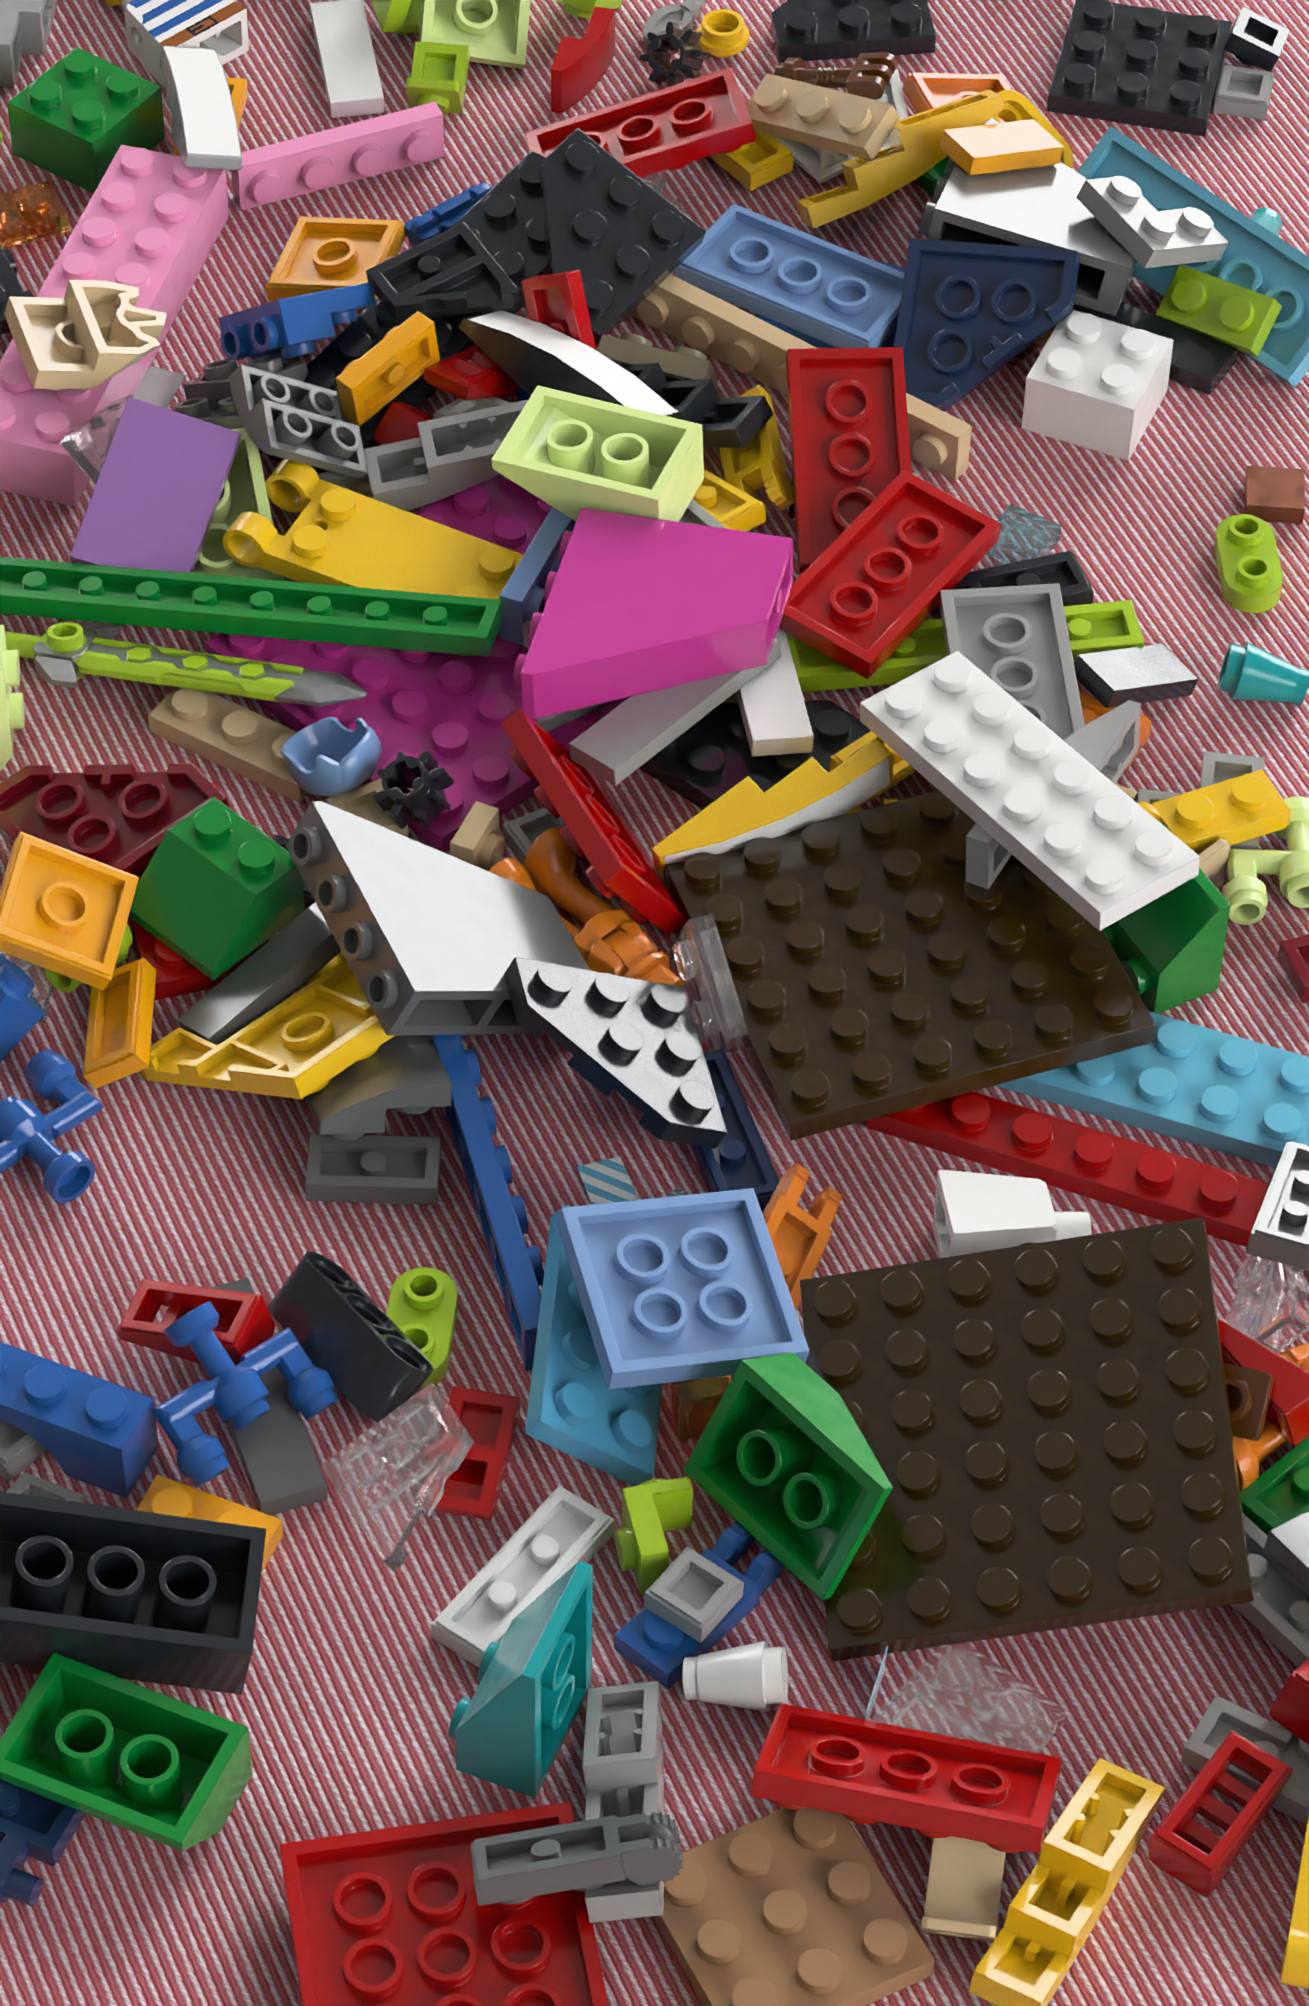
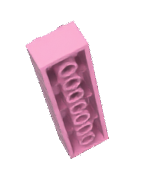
(141, 229)

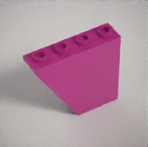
(650, 610)

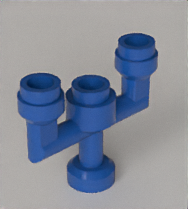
(30, 1132)
(233, 1390)

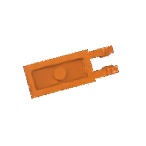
(799, 1235)

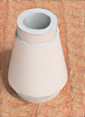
(738, 1677)

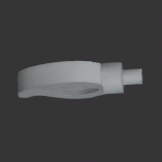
(682, 14)

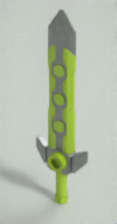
(78, 649)

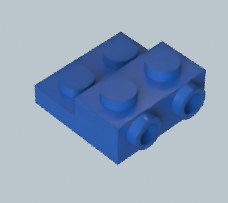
(292, 324)

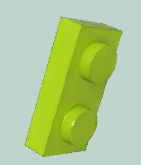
(1219, 309)

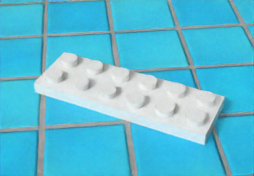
(1029, 790)

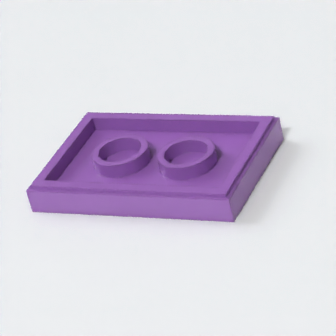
(156, 491)

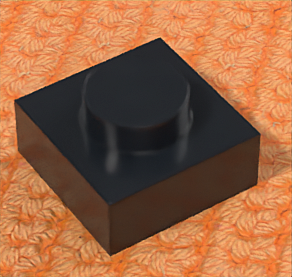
(1256, 40)

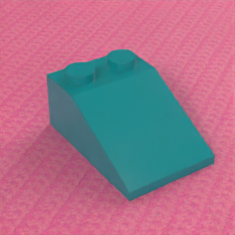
(529, 1688)

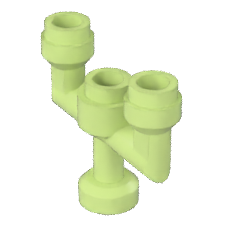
(1247, 893)

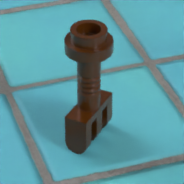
(865, 79)

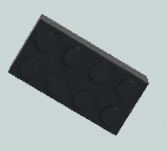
(128, 1591)

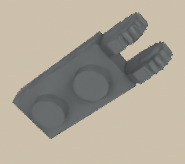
(576, 1857)

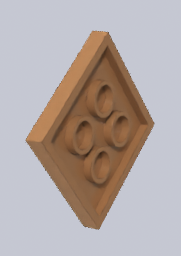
(790, 1917)

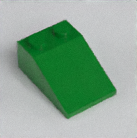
(791, 1468)

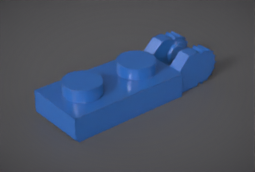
(661, 1647)

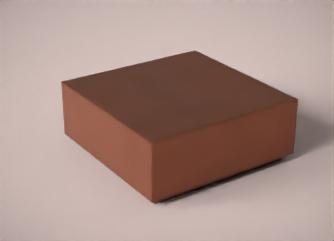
(1275, 494)

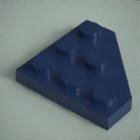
(975, 310)

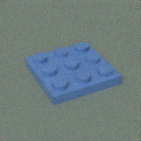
(679, 1286)

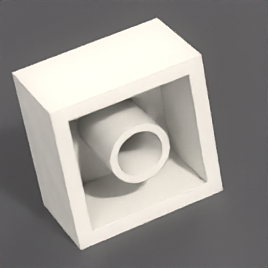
(1097, 384)

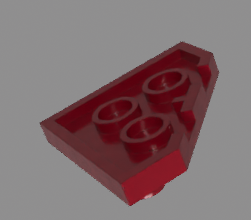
(104, 811)

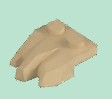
(82, 336)

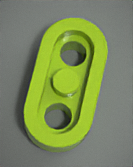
(1248, 563)
(426, 1319)

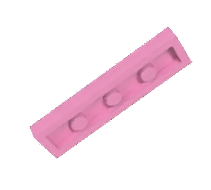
(339, 156)

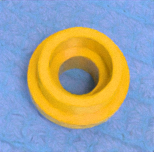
(723, 33)

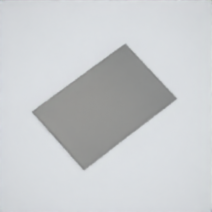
(159, 386)

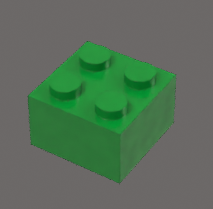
(82, 115)

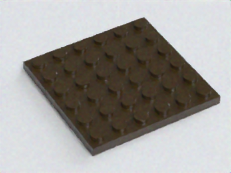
(893, 978)
(1041, 1438)

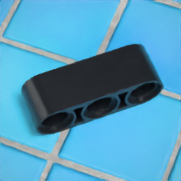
(349, 1337)

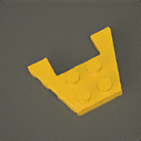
(284, 1051)

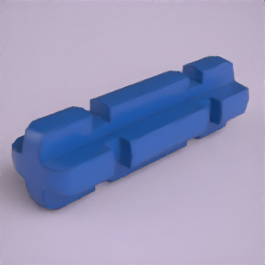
(443, 215)

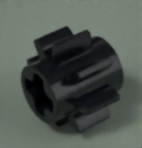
(665, 45)
(413, 789)

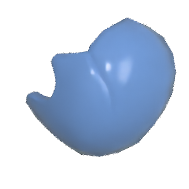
(331, 758)

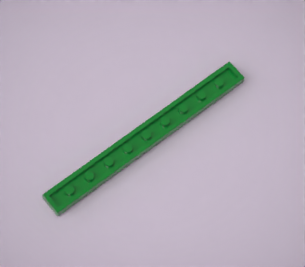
(250, 606)

